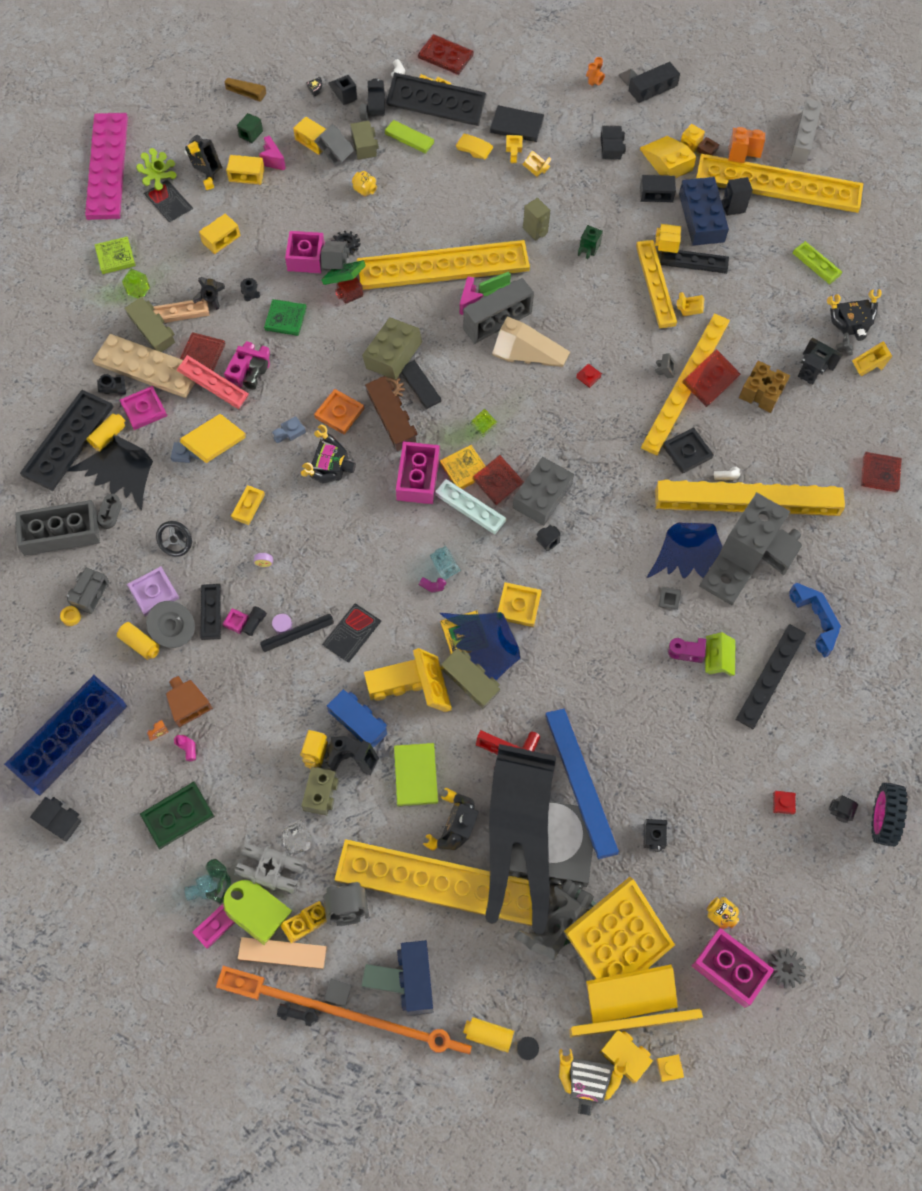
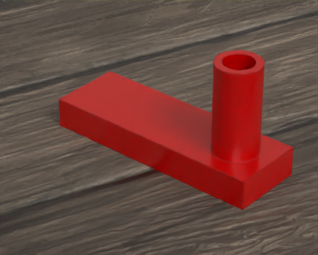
(491, 742)

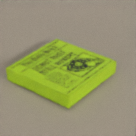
(115, 255)

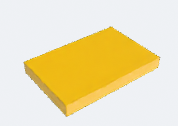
(213, 438)
(432, 680)

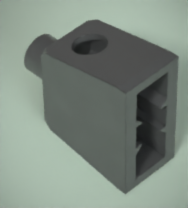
(783, 550)

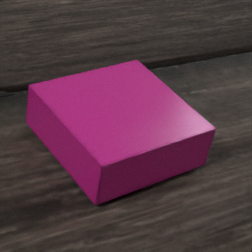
(235, 620)

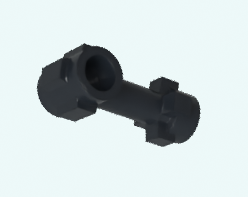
(309, 1016)

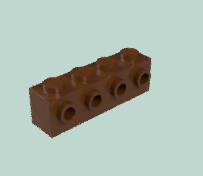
(390, 413)

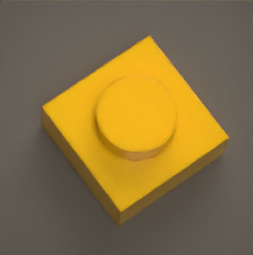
(670, 1068)

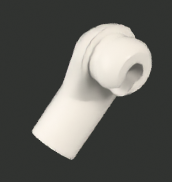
(398, 67)
(733, 474)

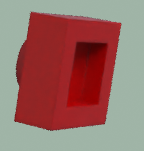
(589, 375)
(784, 802)

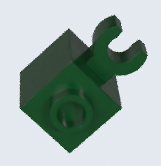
(590, 241)

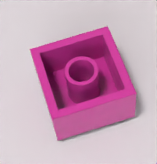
(304, 251)

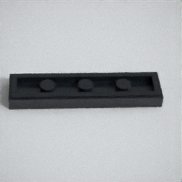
(695, 261)

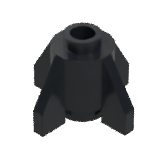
(209, 291)

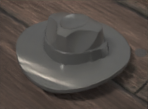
(170, 624)

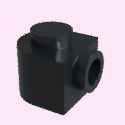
(548, 537)
(843, 808)

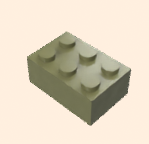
(392, 348)

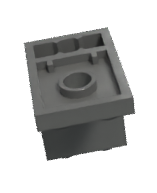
(744, 548)

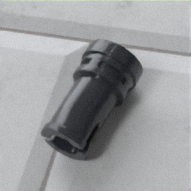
(256, 616)

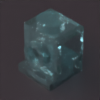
(445, 562)

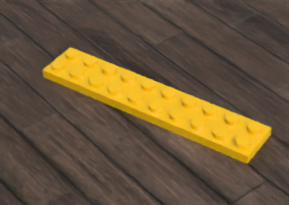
(785, 183)
(444, 264)
(430, 880)

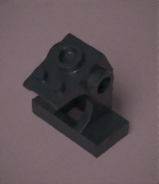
(815, 364)
(361, 752)

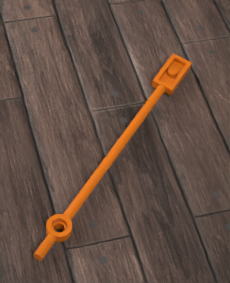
(252, 986)

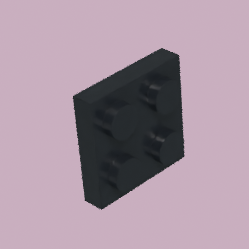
(688, 450)

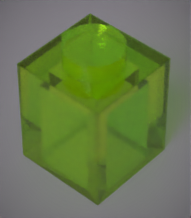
(135, 283)
(483, 422)

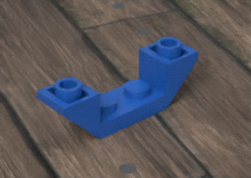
(804, 595)

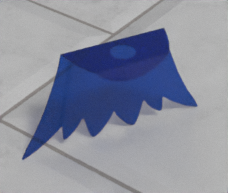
(688, 548)
(488, 639)

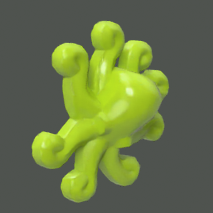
(156, 168)

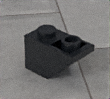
(344, 89)

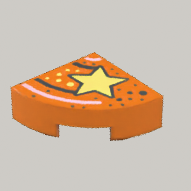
(159, 730)

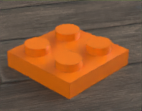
(339, 411)

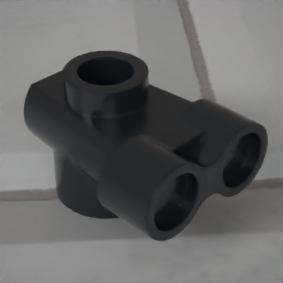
(109, 384)

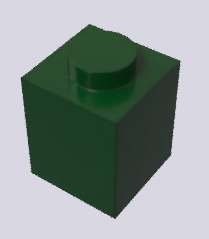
(249, 128)

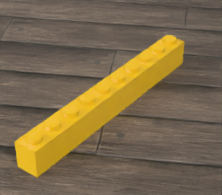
(737, 496)

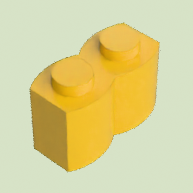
(668, 238)
(314, 749)

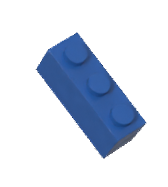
(357, 718)

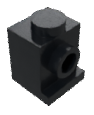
(651, 842)

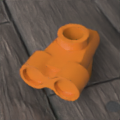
(594, 72)

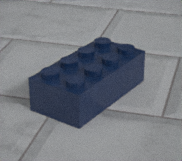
(703, 211)

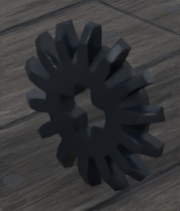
(350, 239)

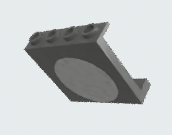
(568, 848)

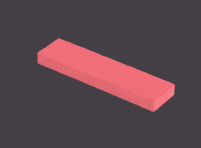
(212, 382)

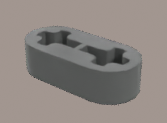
(113, 511)

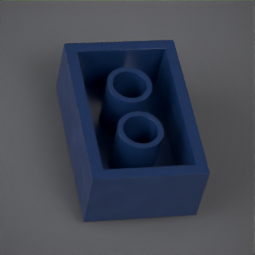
(415, 978)

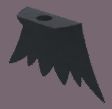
(122, 465)

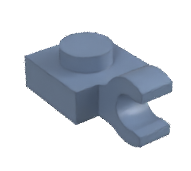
(292, 429)
(181, 453)

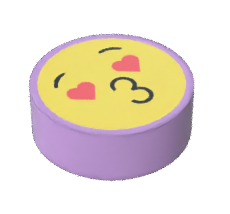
(263, 560)

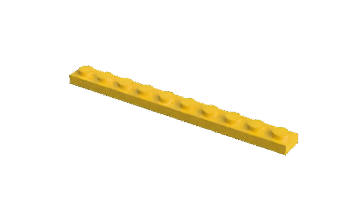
(680, 393)

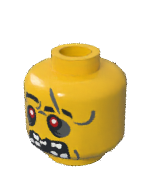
(723, 912)

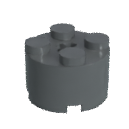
(345, 904)

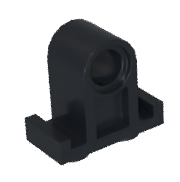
(376, 97)

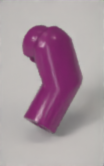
(432, 586)

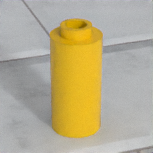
(103, 434)
(138, 641)
(488, 1034)

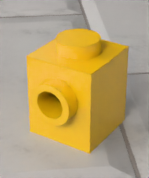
(692, 137)

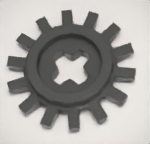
(786, 977)

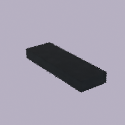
(420, 385)
(210, 612)

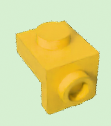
(536, 164)
(690, 305)

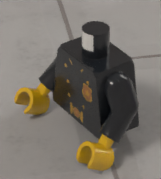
(203, 158)
(854, 316)
(458, 824)

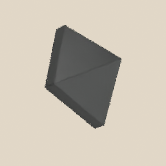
(627, 75)

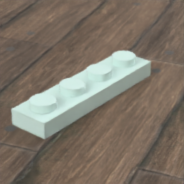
(470, 506)

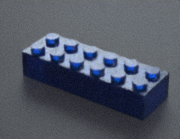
(66, 735)

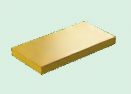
(632, 994)

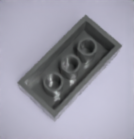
(491, 311)
(57, 527)

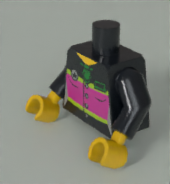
(329, 459)

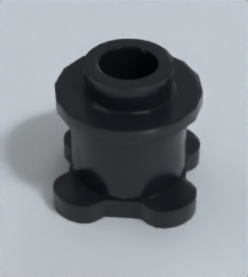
(249, 289)

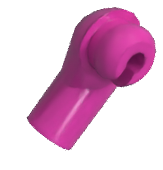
(186, 744)

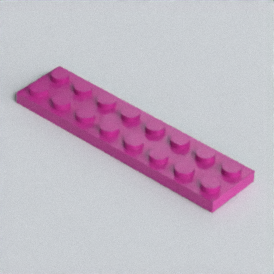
(106, 166)

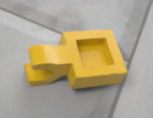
(513, 145)

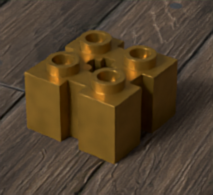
(764, 386)

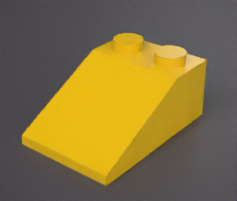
(669, 157)

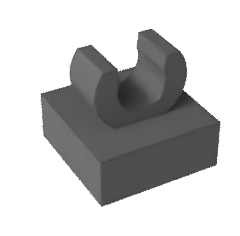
(666, 365)

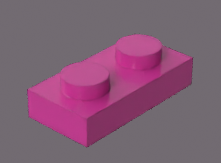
(213, 927)

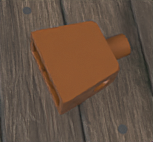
(186, 701)

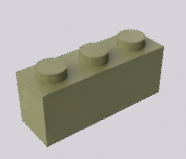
(150, 324)
(470, 678)

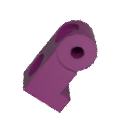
(687, 651)

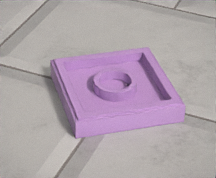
(152, 589)

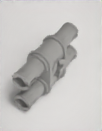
(266, 858)

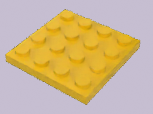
(619, 933)

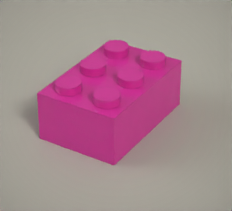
(417, 472)
(732, 968)

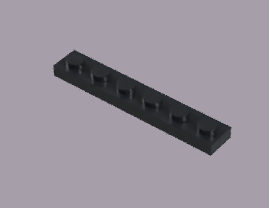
(770, 676)

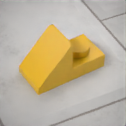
(874, 357)

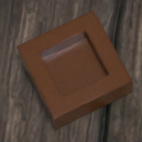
(707, 147)

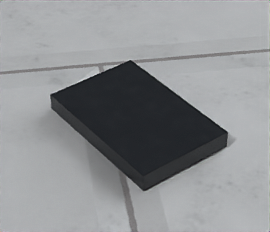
(517, 122)

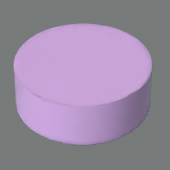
(281, 623)

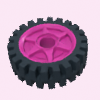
(889, 814)

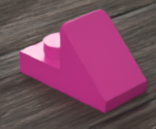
(272, 156)
(469, 294)

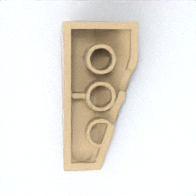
(525, 344)

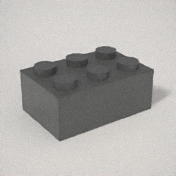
(543, 491)

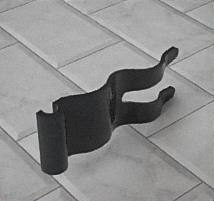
(520, 817)

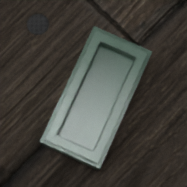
(382, 979)

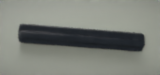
(297, 632)

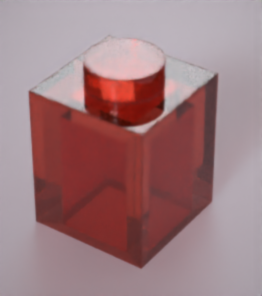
(349, 290)

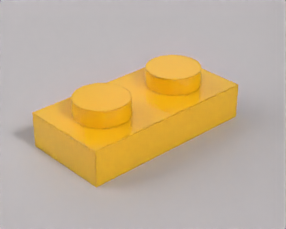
(248, 505)

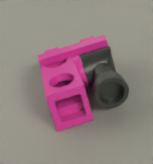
(247, 359)

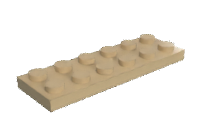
(143, 365)

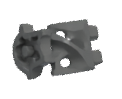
(570, 911)

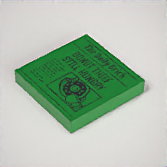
(347, 273)
(285, 317)

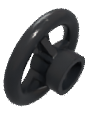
(180, 533)

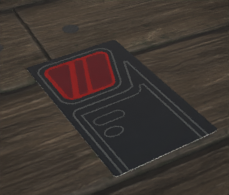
(168, 201)
(351, 633)

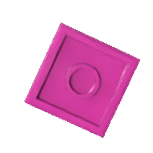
(143, 407)

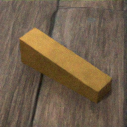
(247, 89)

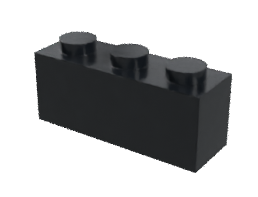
(654, 82)

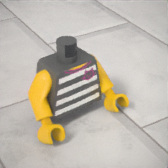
(589, 1080)

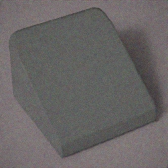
(669, 597)

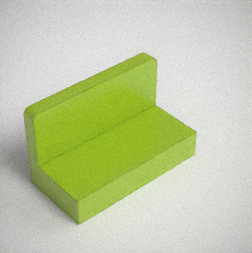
(720, 654)

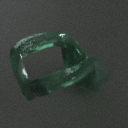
(218, 871)

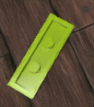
(409, 136)
(817, 262)

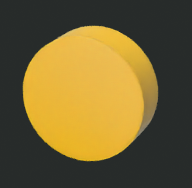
(70, 616)

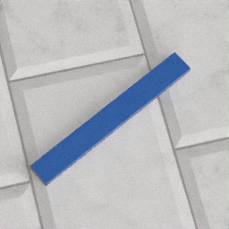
(581, 784)

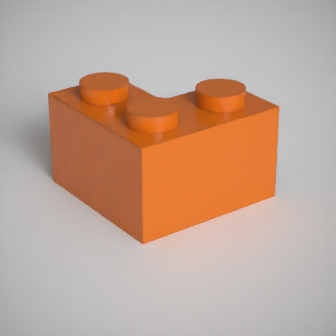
(745, 143)

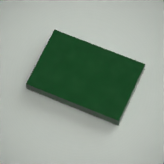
(176, 815)

